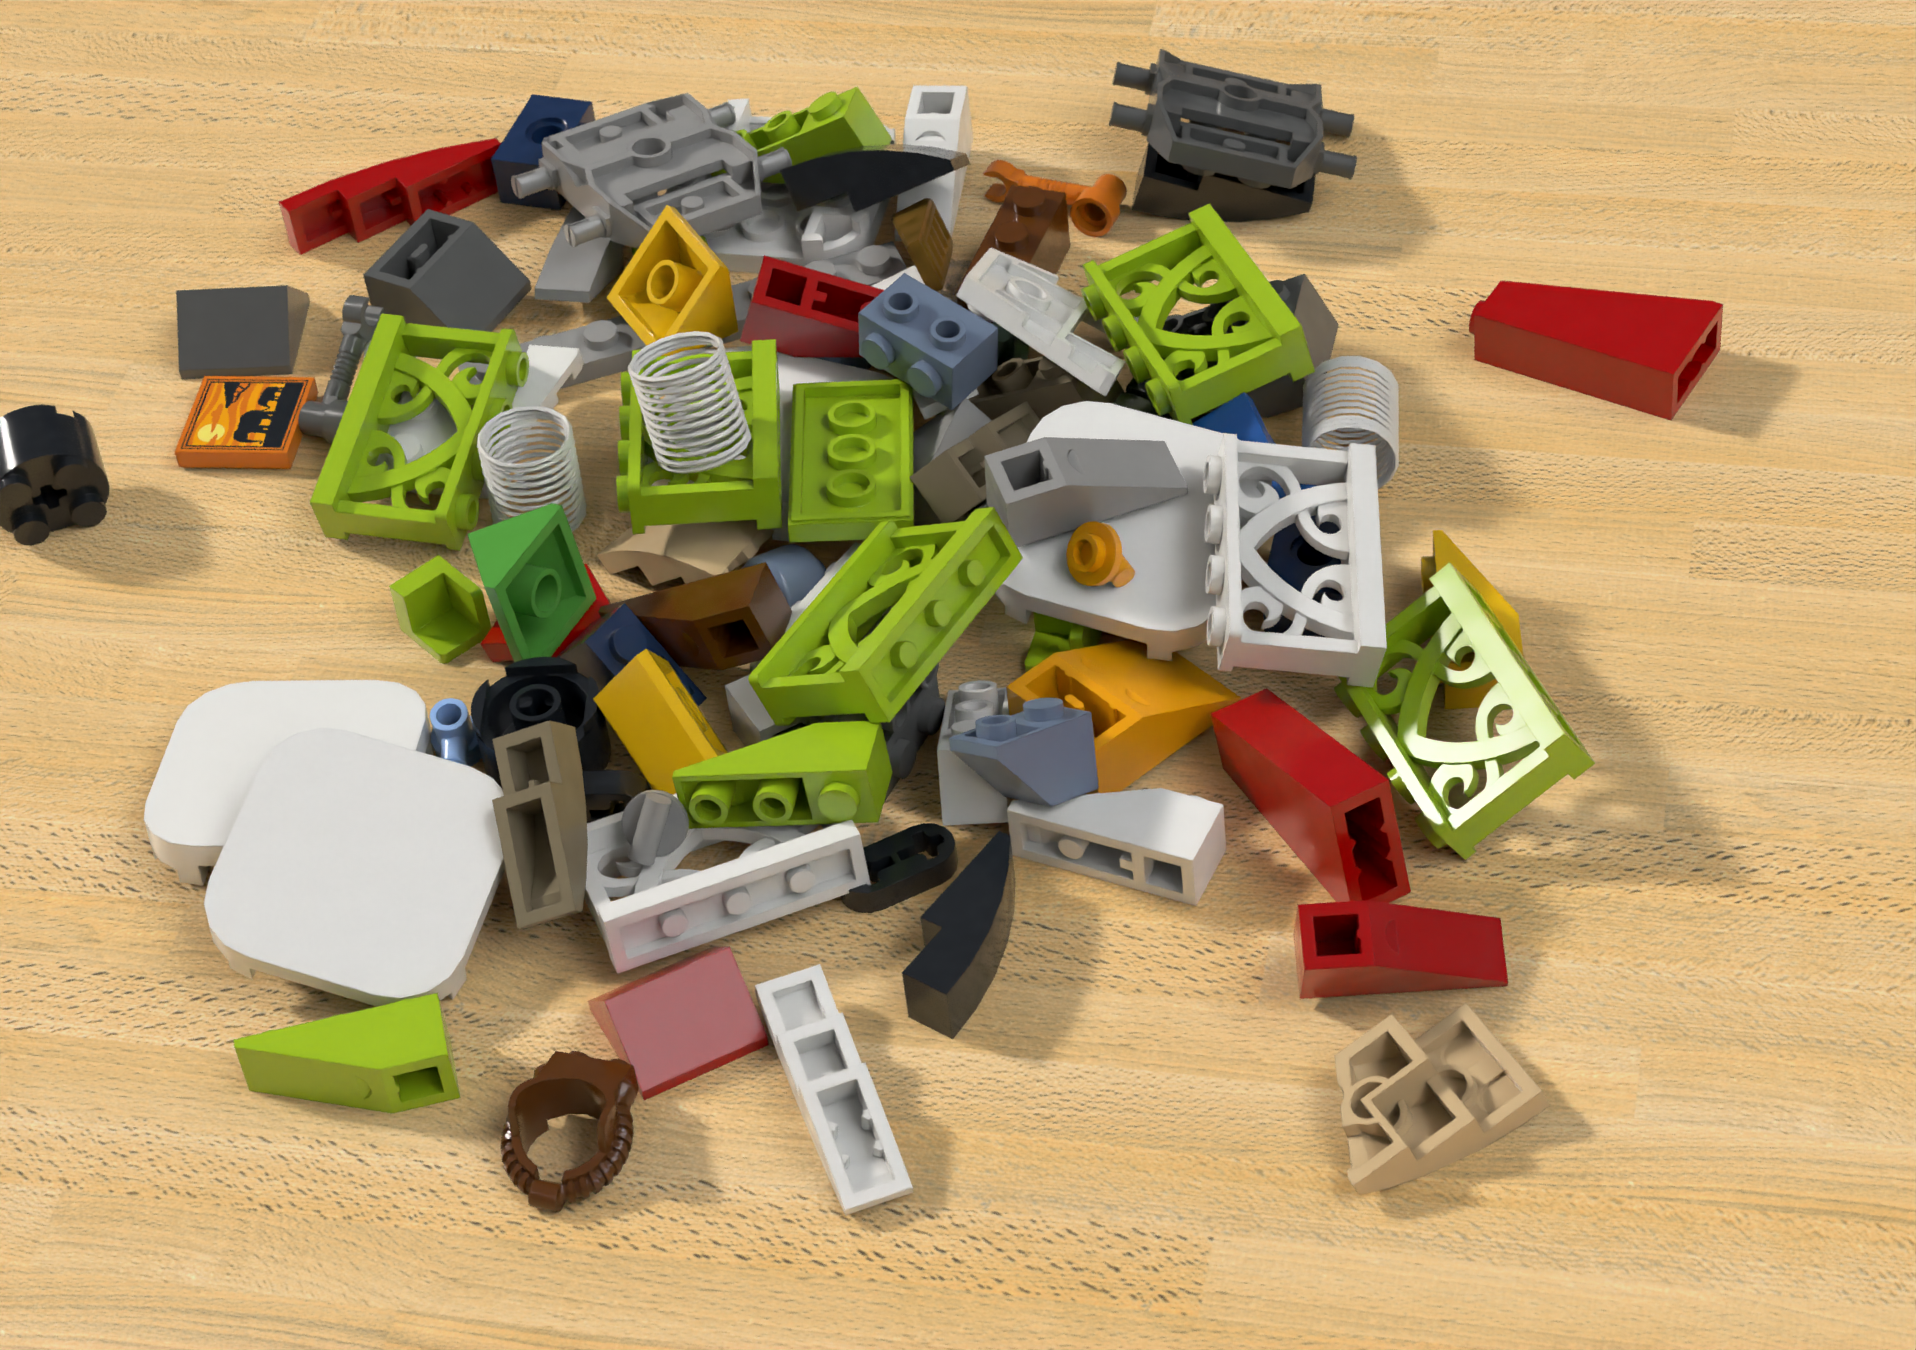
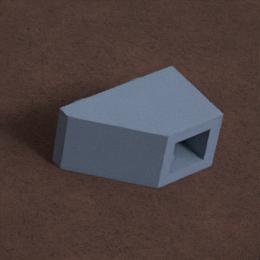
(1034, 754)

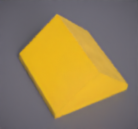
(675, 285)
(657, 720)

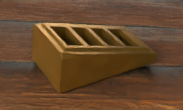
(926, 241)

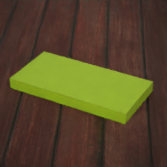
(850, 459)

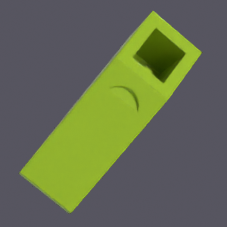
(824, 127)
(792, 779)
(363, 1059)

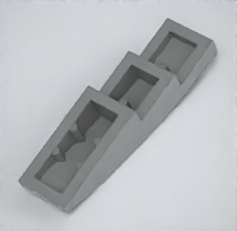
(580, 271)

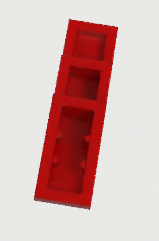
(390, 194)

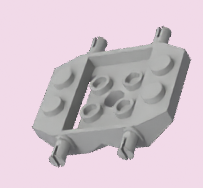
(624, 160)

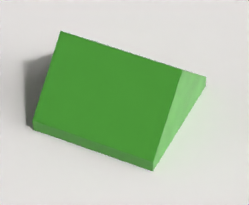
(533, 579)

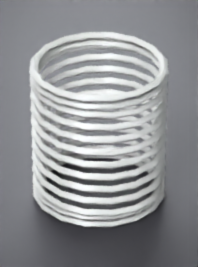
(693, 424)
(1384, 426)
(573, 486)

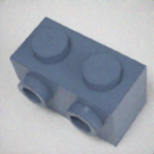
(928, 341)

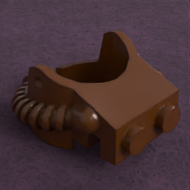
(563, 1087)

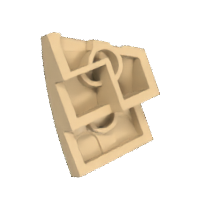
(685, 549)
(1428, 1098)

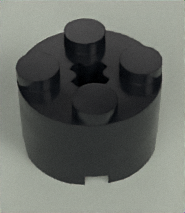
(49, 473)
(535, 693)

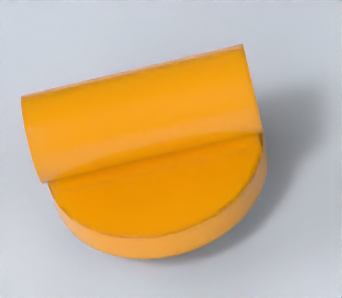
(1097, 557)

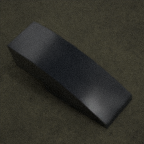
(868, 173)
(1174, 192)
(963, 941)

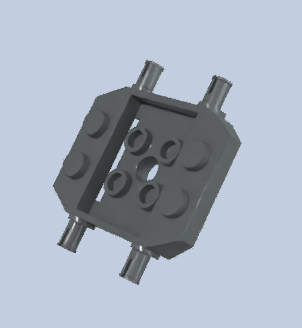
(1238, 102)

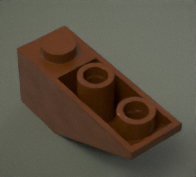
(715, 619)

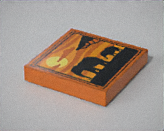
(245, 422)

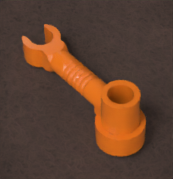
(1092, 209)

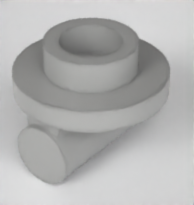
(654, 825)

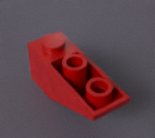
(1394, 949)

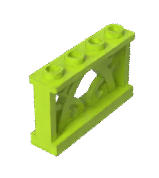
(1247, 358)
(455, 465)
(729, 492)
(939, 585)
(1537, 732)

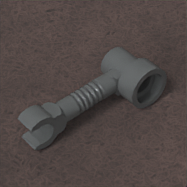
(358, 327)

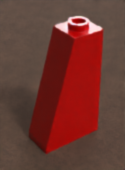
(1600, 342)
(1315, 796)

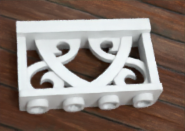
(1345, 497)
(685, 908)

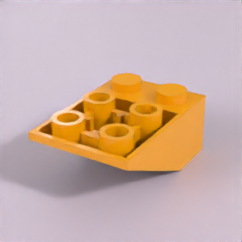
(1136, 703)

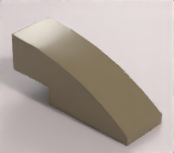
(956, 478)
(542, 822)

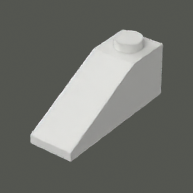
(1128, 838)

